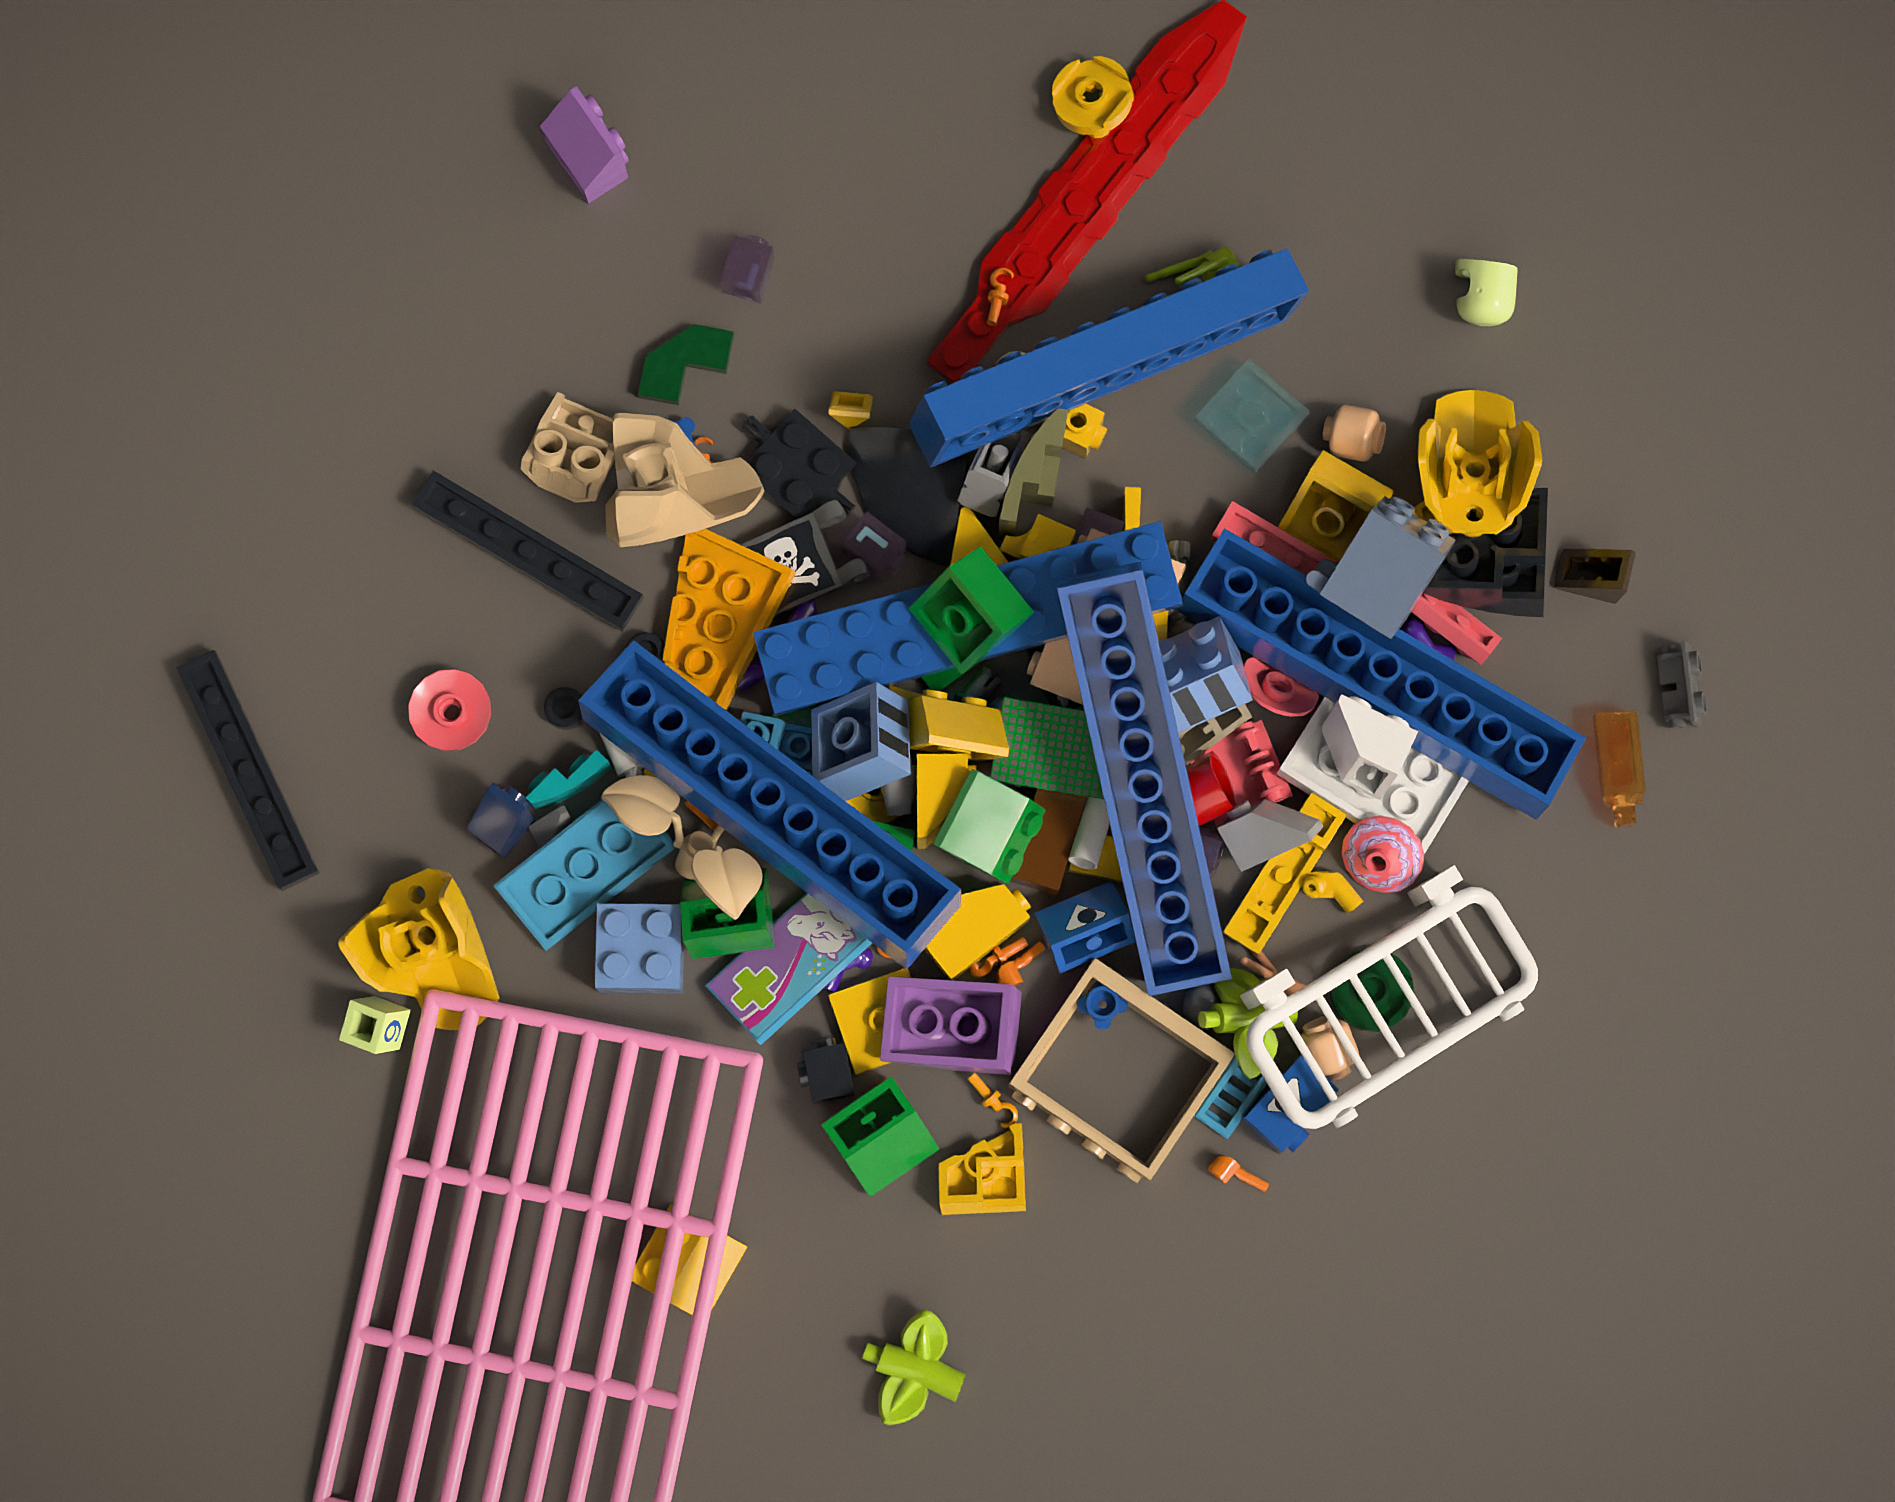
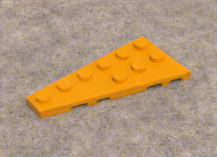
(717, 606)

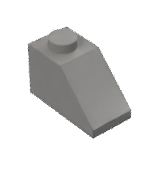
(1265, 831)

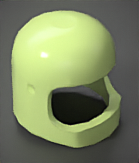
(1490, 291)

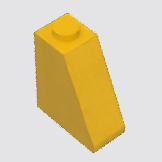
(977, 927)

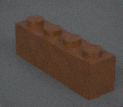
(1050, 849)

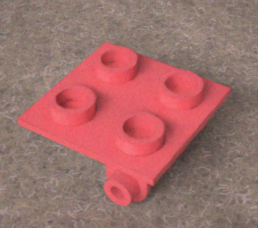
(1250, 766)

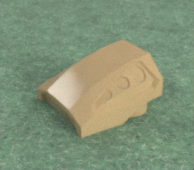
(570, 451)

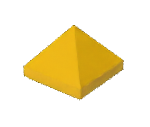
(850, 408)

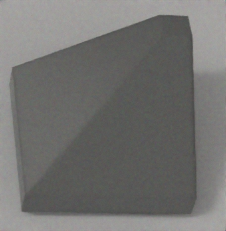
(550, 825)

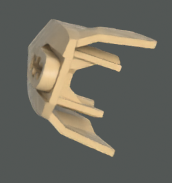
(670, 485)

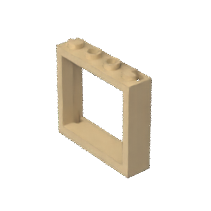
(1164, 1019)

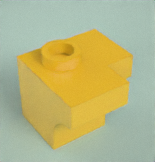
(1041, 538)

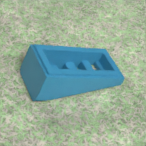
(1247, 1099)

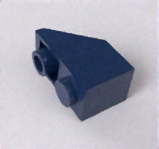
(501, 819)

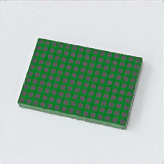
(1047, 749)

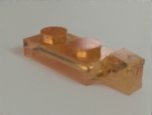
(1620, 764)

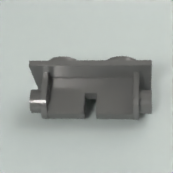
(1686, 701)

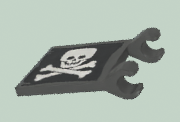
(804, 550)

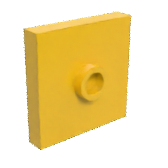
(861, 1020)

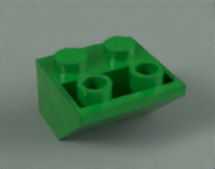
(712, 932)
(880, 1136)

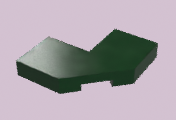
(694, 348)

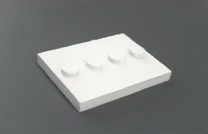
(1417, 797)

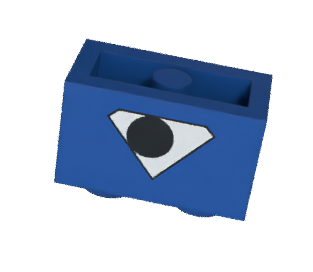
(1085, 927)
(1268, 1117)

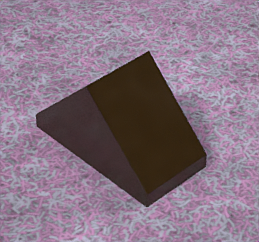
(1595, 573)

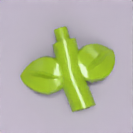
(1234, 1017)
(914, 1369)

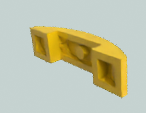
(1281, 880)

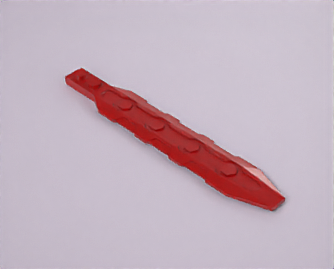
(1096, 183)

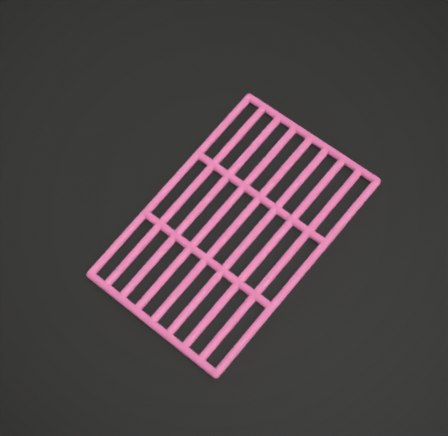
(555, 1197)

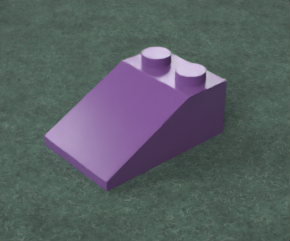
(951, 1025)

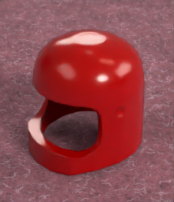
(1210, 788)

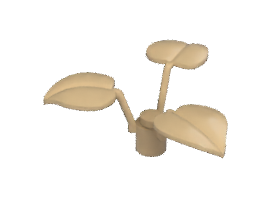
(648, 808)

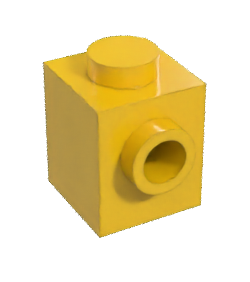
(1084, 430)

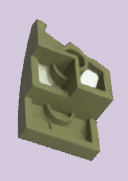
(1035, 472)

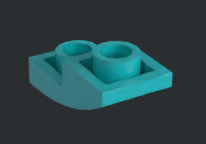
(555, 788)

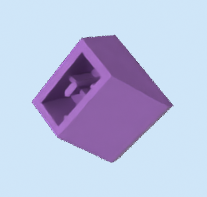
(584, 145)

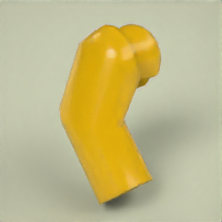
(1331, 885)

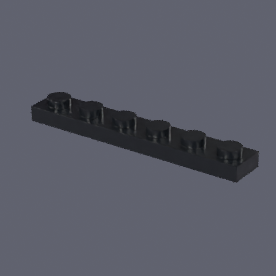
(527, 551)
(248, 770)

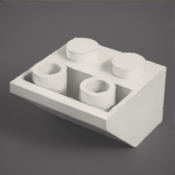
(1366, 744)

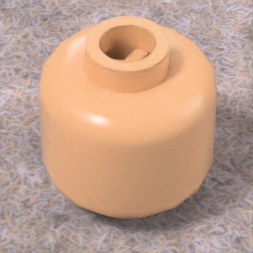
(1354, 433)
(1327, 1047)

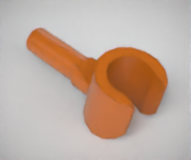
(1009, 972)
(1225, 1167)

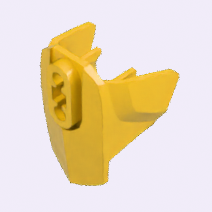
(1477, 461)
(400, 954)

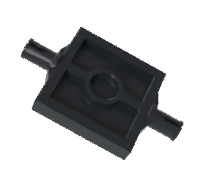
(799, 465)

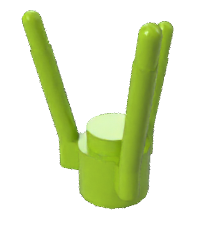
(1207, 264)

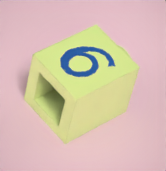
(374, 1024)

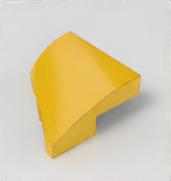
(986, 1177)

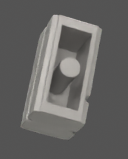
(991, 473)

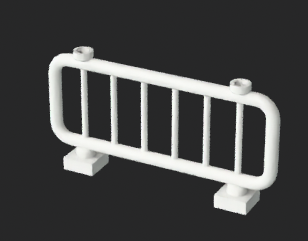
(1279, 1006)

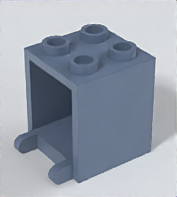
(1384, 566)

